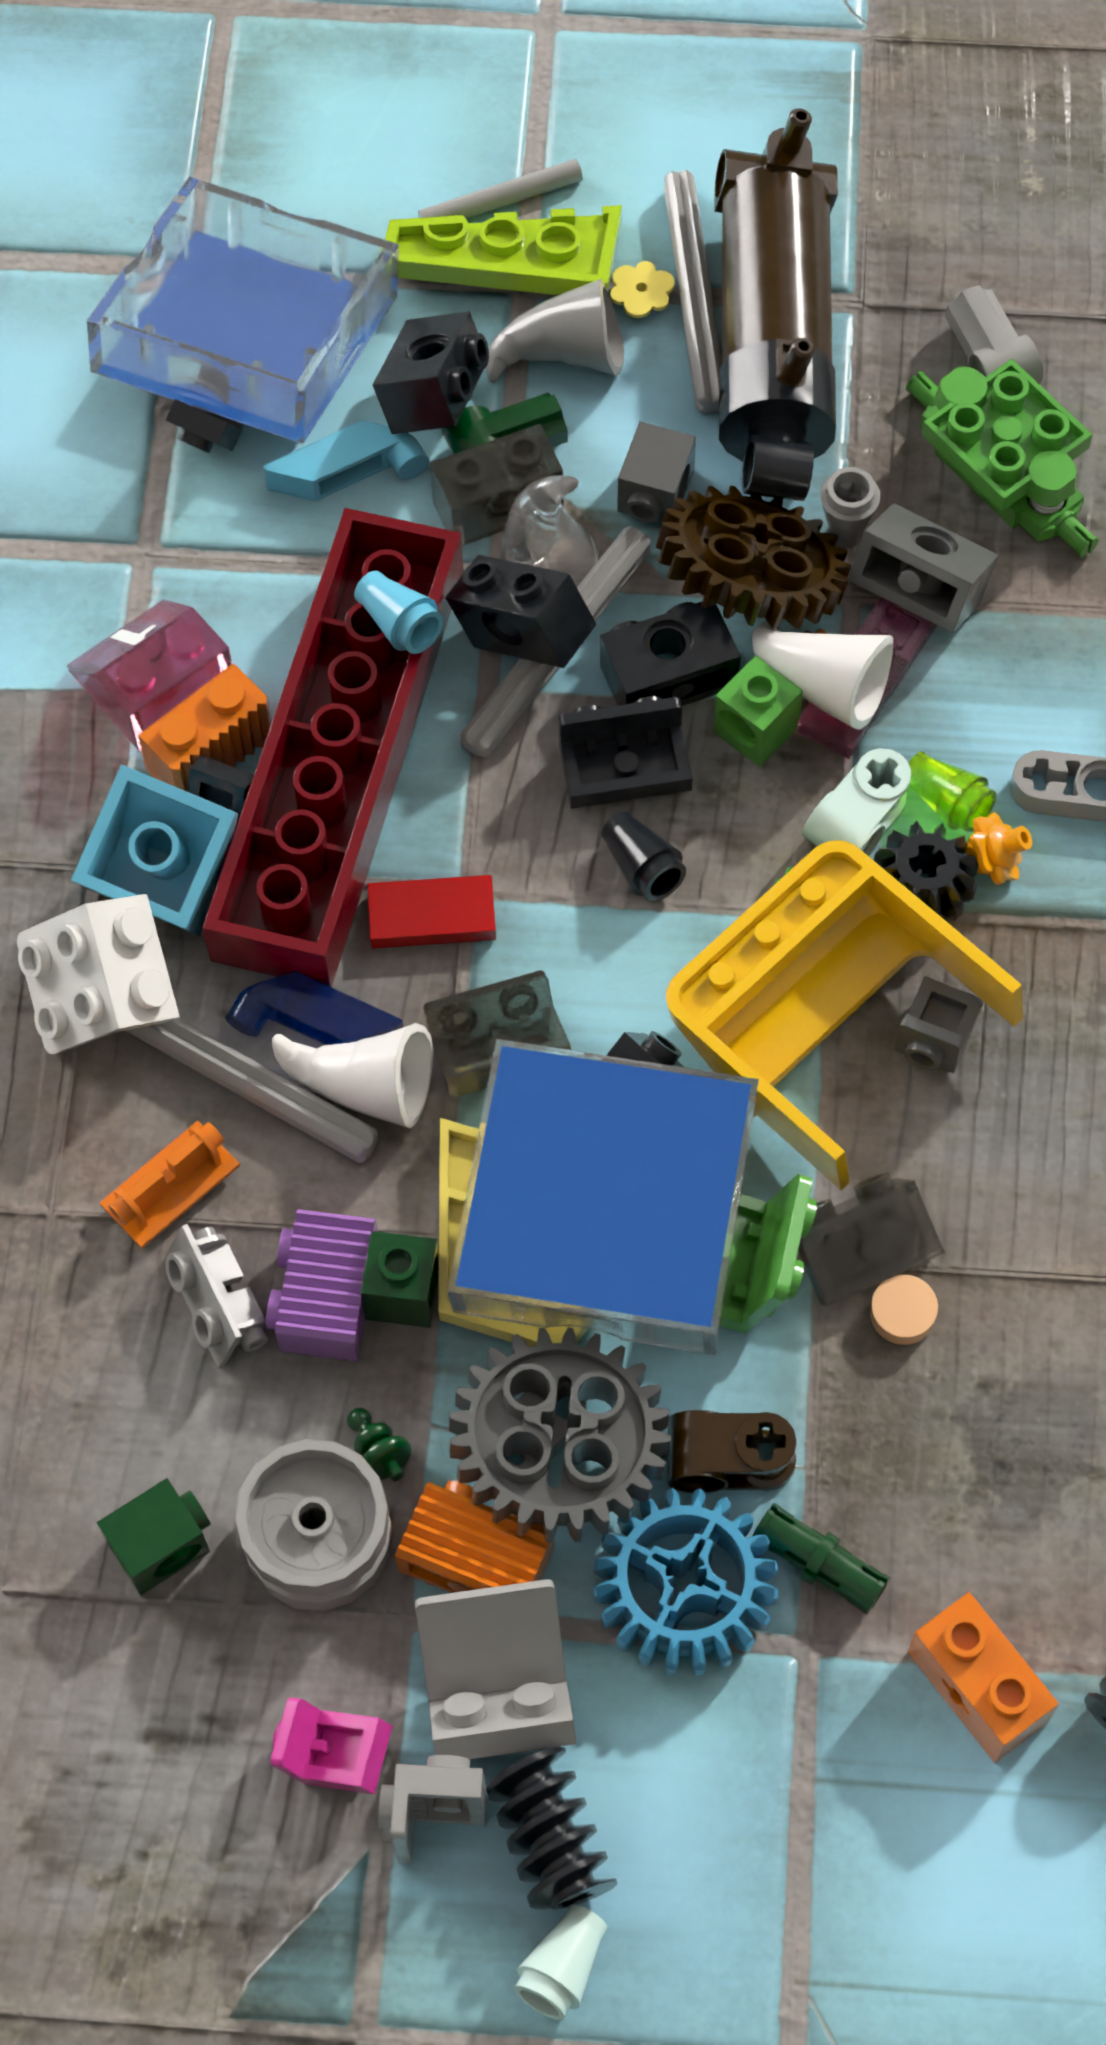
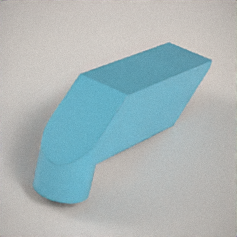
(345, 460)

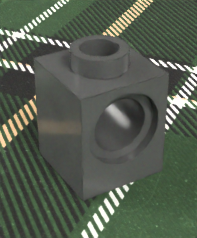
(655, 472)

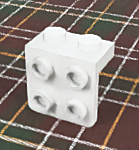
(96, 972)

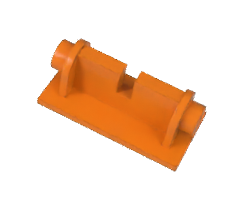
(170, 1183)

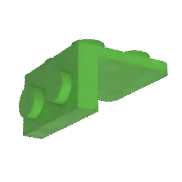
(765, 1253)

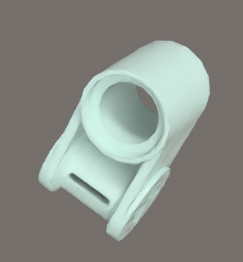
(863, 802)

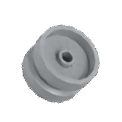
(292, 1492)

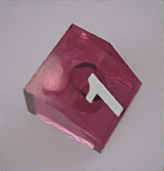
(151, 666)

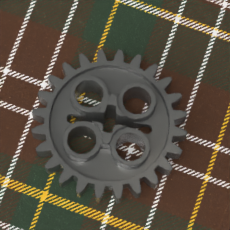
(621, 1440)

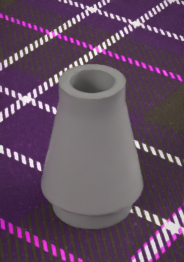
(849, 503)

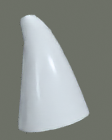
(834, 670)
(373, 1076)

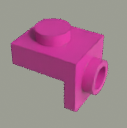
(330, 1747)

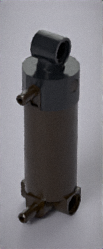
(776, 310)

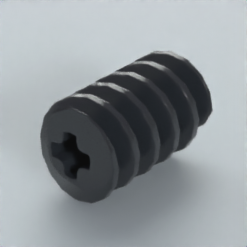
(548, 1832)

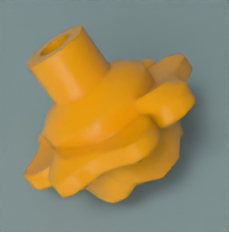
(998, 847)

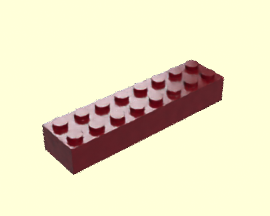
(330, 759)

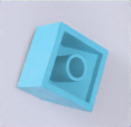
(158, 845)

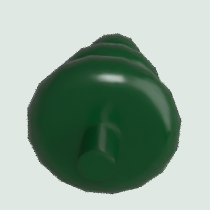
(378, 1446)

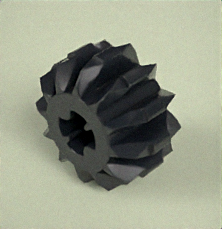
(948, 868)

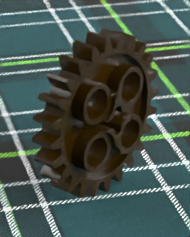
(753, 557)

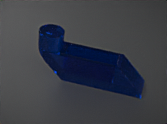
(309, 1010)

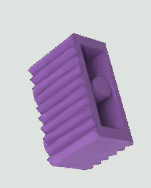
(322, 1285)

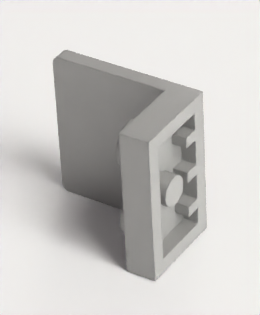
(495, 1670)

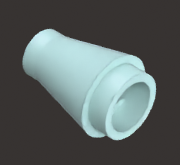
(560, 1966)

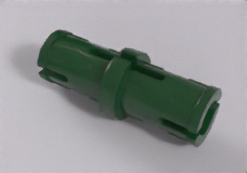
(822, 1559)

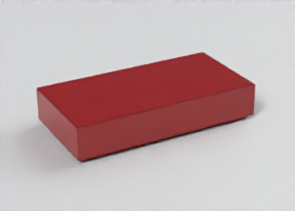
(431, 911)

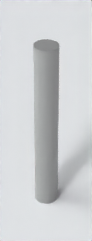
(508, 192)

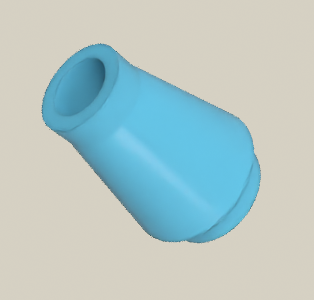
(401, 613)

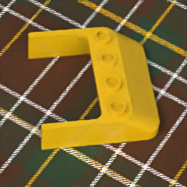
(804, 966)

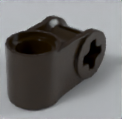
(722, 1451)

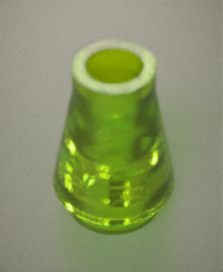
(951, 791)

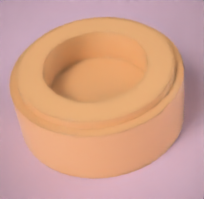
(903, 1309)

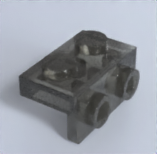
(470, 1022)

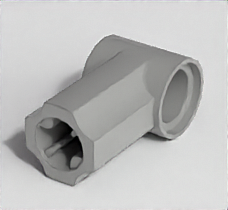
(988, 334)

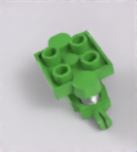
(1009, 447)

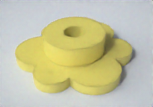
(641, 289)

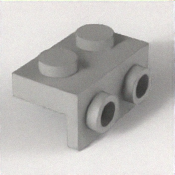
(430, 1793)

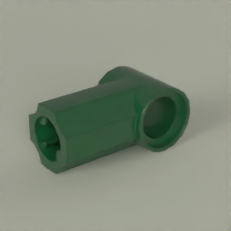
(481, 426)

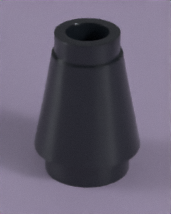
(645, 858)

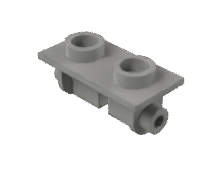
(200, 1269)

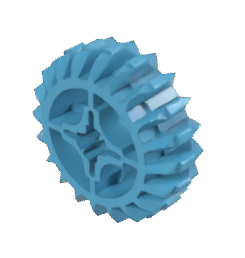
(708, 1594)

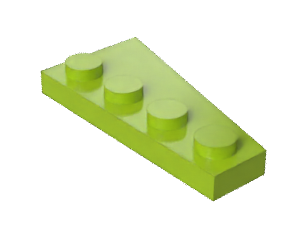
(509, 252)

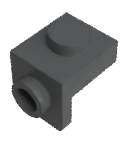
(938, 1026)

